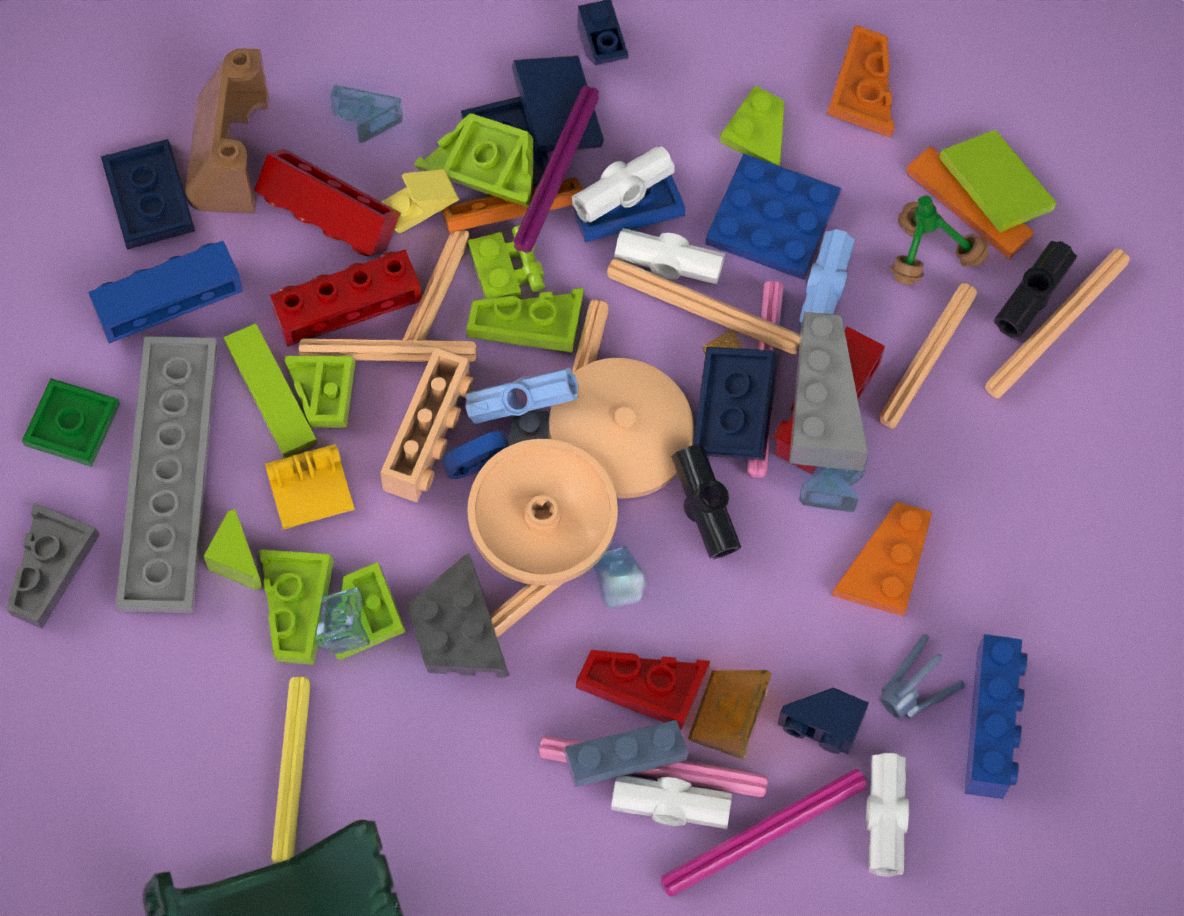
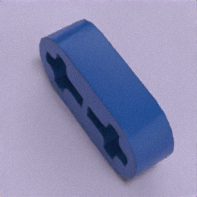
(473, 454)

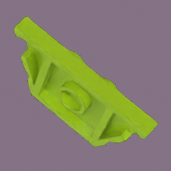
(486, 158)

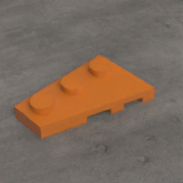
(863, 84)
(888, 562)

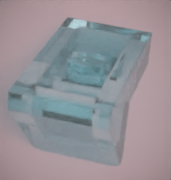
(372, 110)
(831, 489)
(620, 577)
(340, 622)

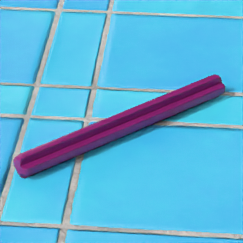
(556, 169)

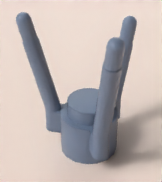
(901, 697)

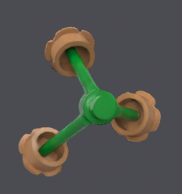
(921, 219)

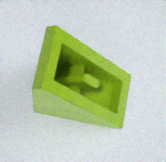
(230, 554)

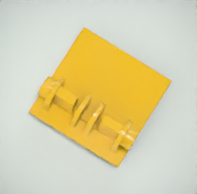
(309, 486)

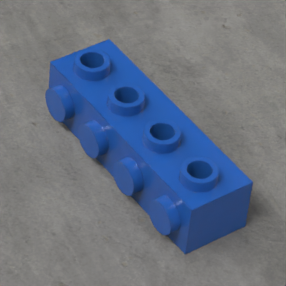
(166, 291)
(994, 717)

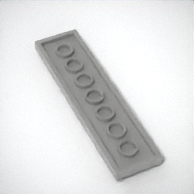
(167, 475)

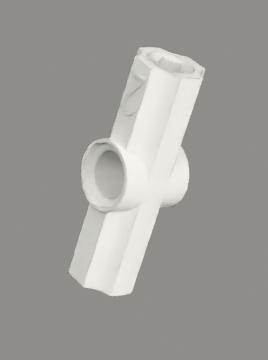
(623, 184)
(669, 256)
(671, 801)
(887, 814)

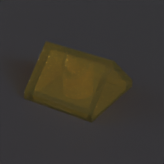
(730, 710)

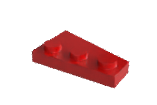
(647, 686)

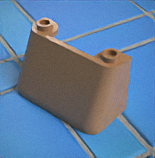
(217, 164)

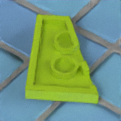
(533, 322)
(294, 597)

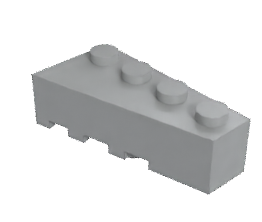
(826, 405)

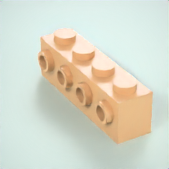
(426, 424)

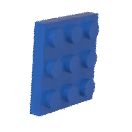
(773, 216)

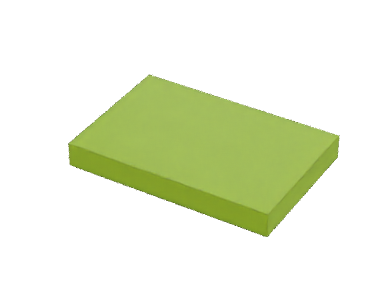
(997, 180)

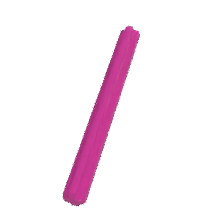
(763, 832)

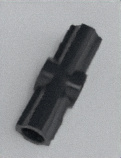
(1027, 303)
(700, 483)

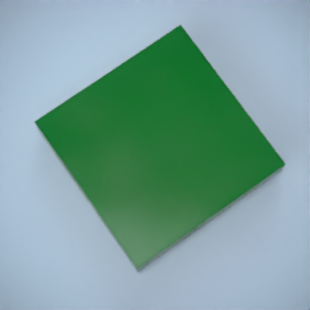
(71, 422)

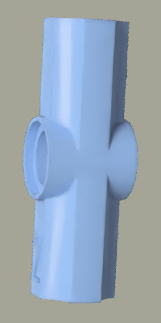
(828, 274)
(541, 392)

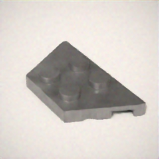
(456, 624)

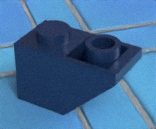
(601, 33)
(826, 717)

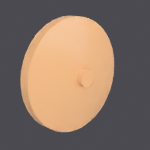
(628, 421)
(542, 511)

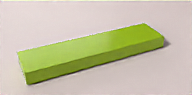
(270, 391)

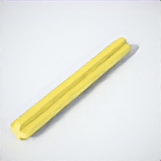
(291, 769)

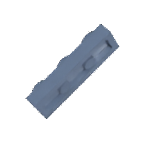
(625, 753)

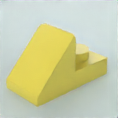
(423, 197)

